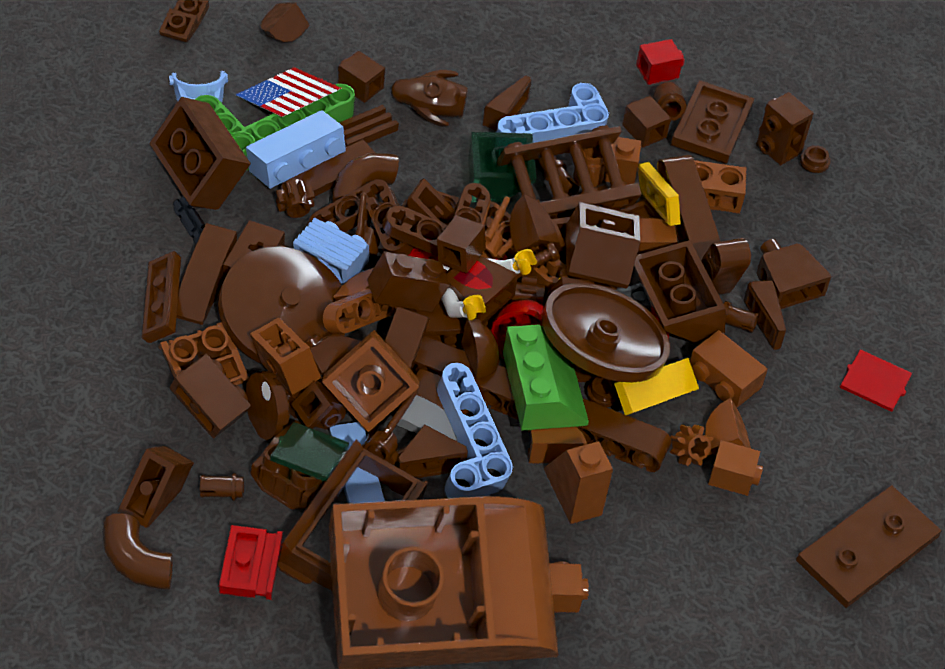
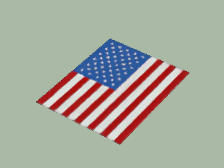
(288, 91)

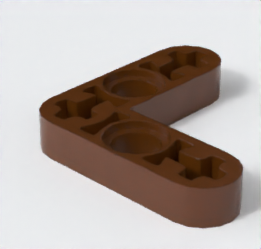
(373, 210)
(409, 217)

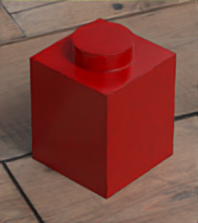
(659, 61)

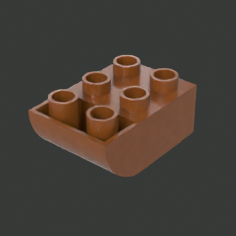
(440, 582)

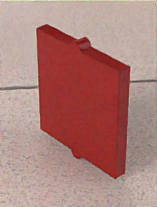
(876, 380)

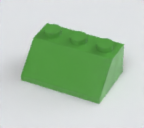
(542, 381)

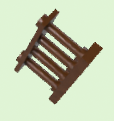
(561, 205)

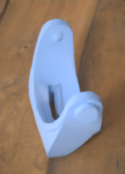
(193, 90)

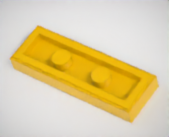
(659, 194)
(669, 383)

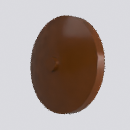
(275, 285)
(605, 332)

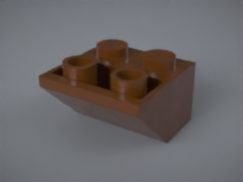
(602, 245)

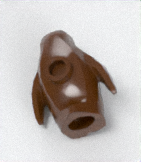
(432, 96)

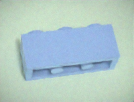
(296, 149)

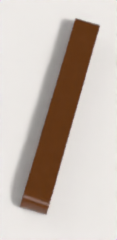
(617, 433)

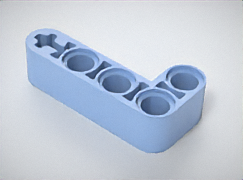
(582, 115)
(469, 428)

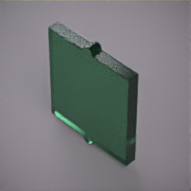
(309, 451)

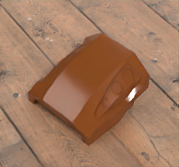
(212, 341)

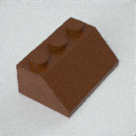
(681, 291)

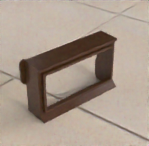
(307, 566)

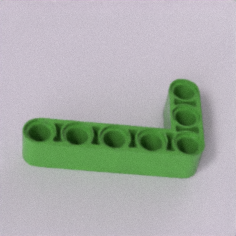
(337, 105)

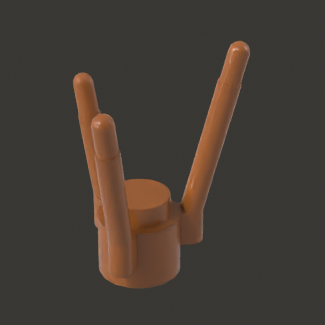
(493, 238)

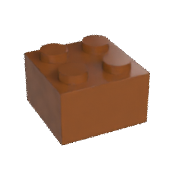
(371, 380)

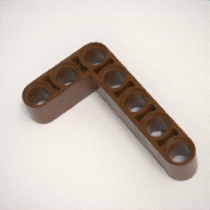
(722, 259)

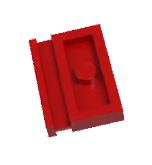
(250, 562)

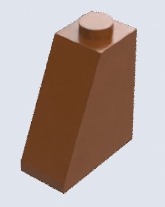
(581, 481)

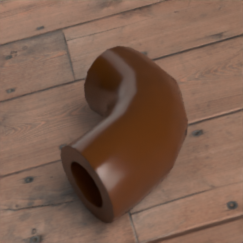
(364, 170)
(132, 557)

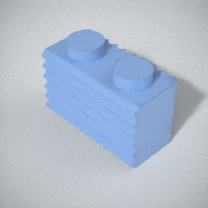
(334, 248)

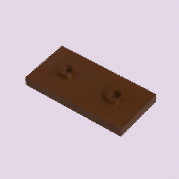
(868, 546)

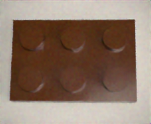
(712, 121)

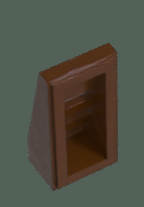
(507, 103)
(763, 299)

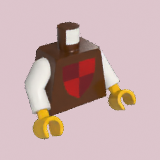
(485, 286)

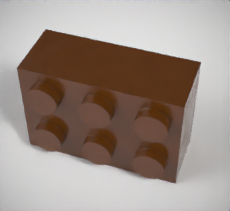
(199, 153)

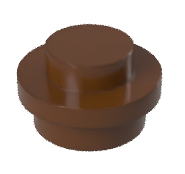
(815, 159)
(602, 392)

